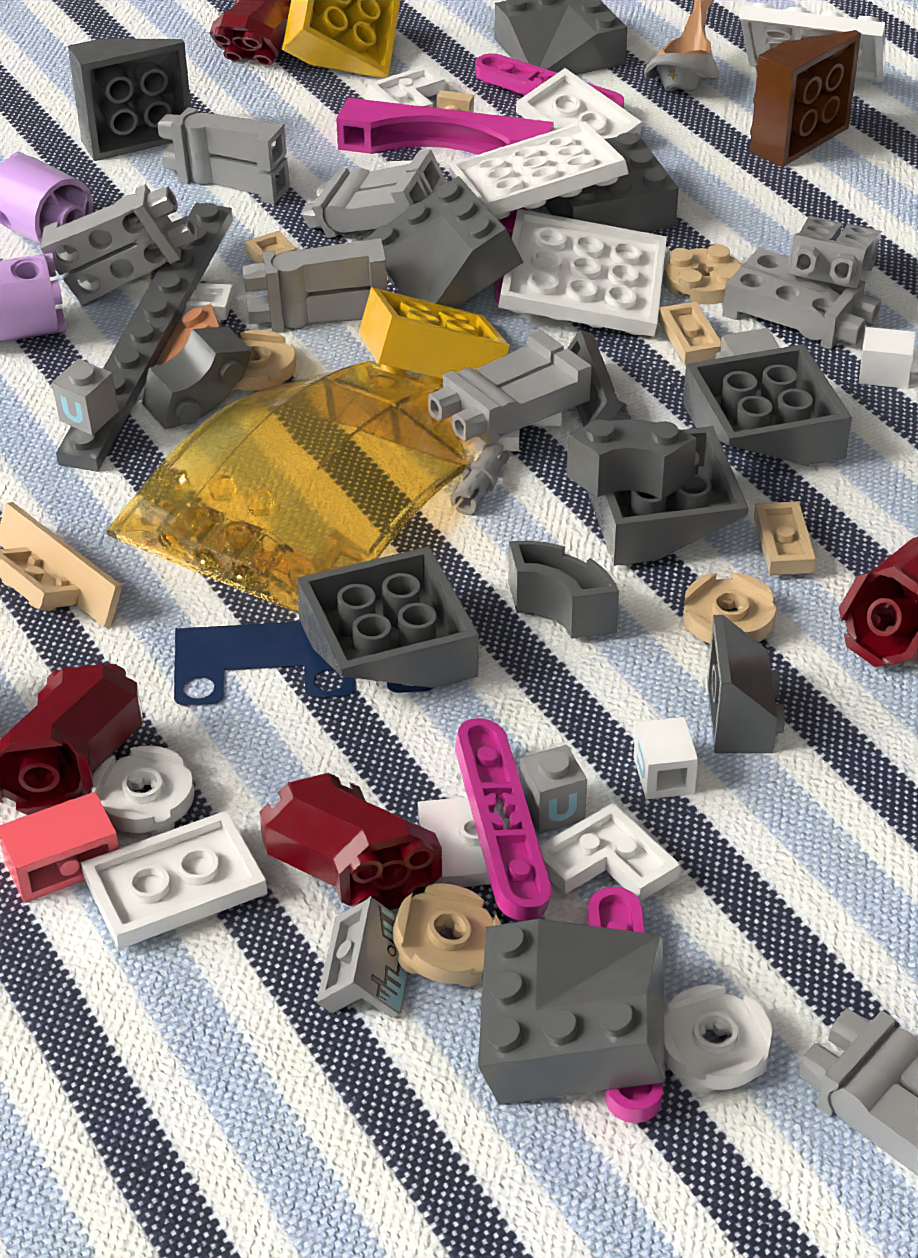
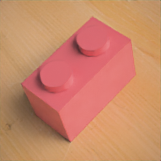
(49, 845)

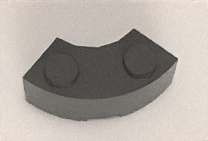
(196, 377)
(631, 457)
(562, 588)

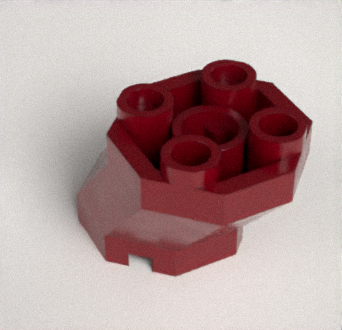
(252, 30)
(884, 610)
(68, 735)
(350, 842)

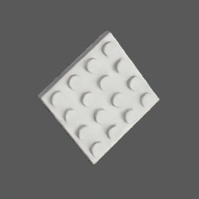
(768, 27)
(540, 169)
(585, 273)

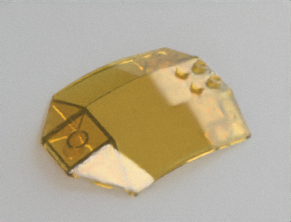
(296, 481)

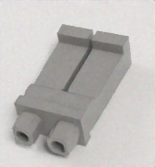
(227, 152)
(372, 198)
(118, 242)
(832, 255)
(315, 284)
(798, 302)
(512, 390)
(871, 1082)

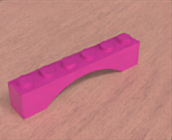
(384, 126)

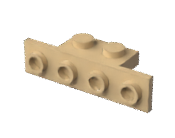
(51, 570)

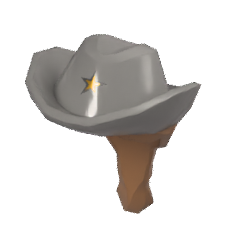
(686, 58)

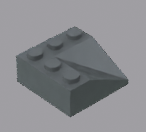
(561, 34)
(126, 91)
(637, 201)
(446, 247)
(769, 404)
(648, 528)
(390, 621)
(570, 1010)

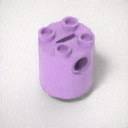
(39, 196)
(29, 298)

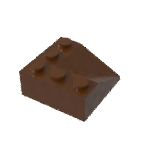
(803, 95)

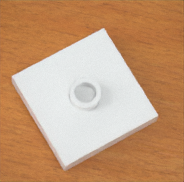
(456, 831)

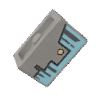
(363, 961)

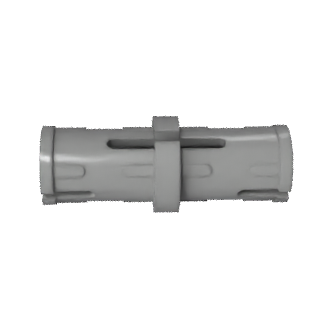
(479, 478)

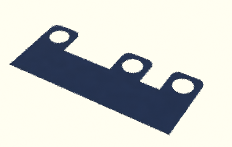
(213, 649)

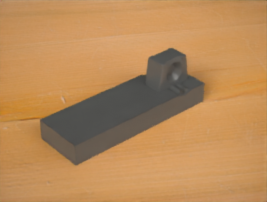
(603, 400)

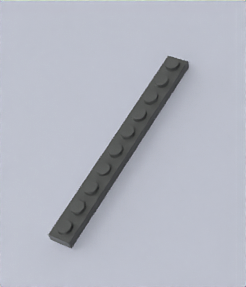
(148, 334)

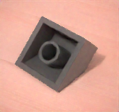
(741, 692)

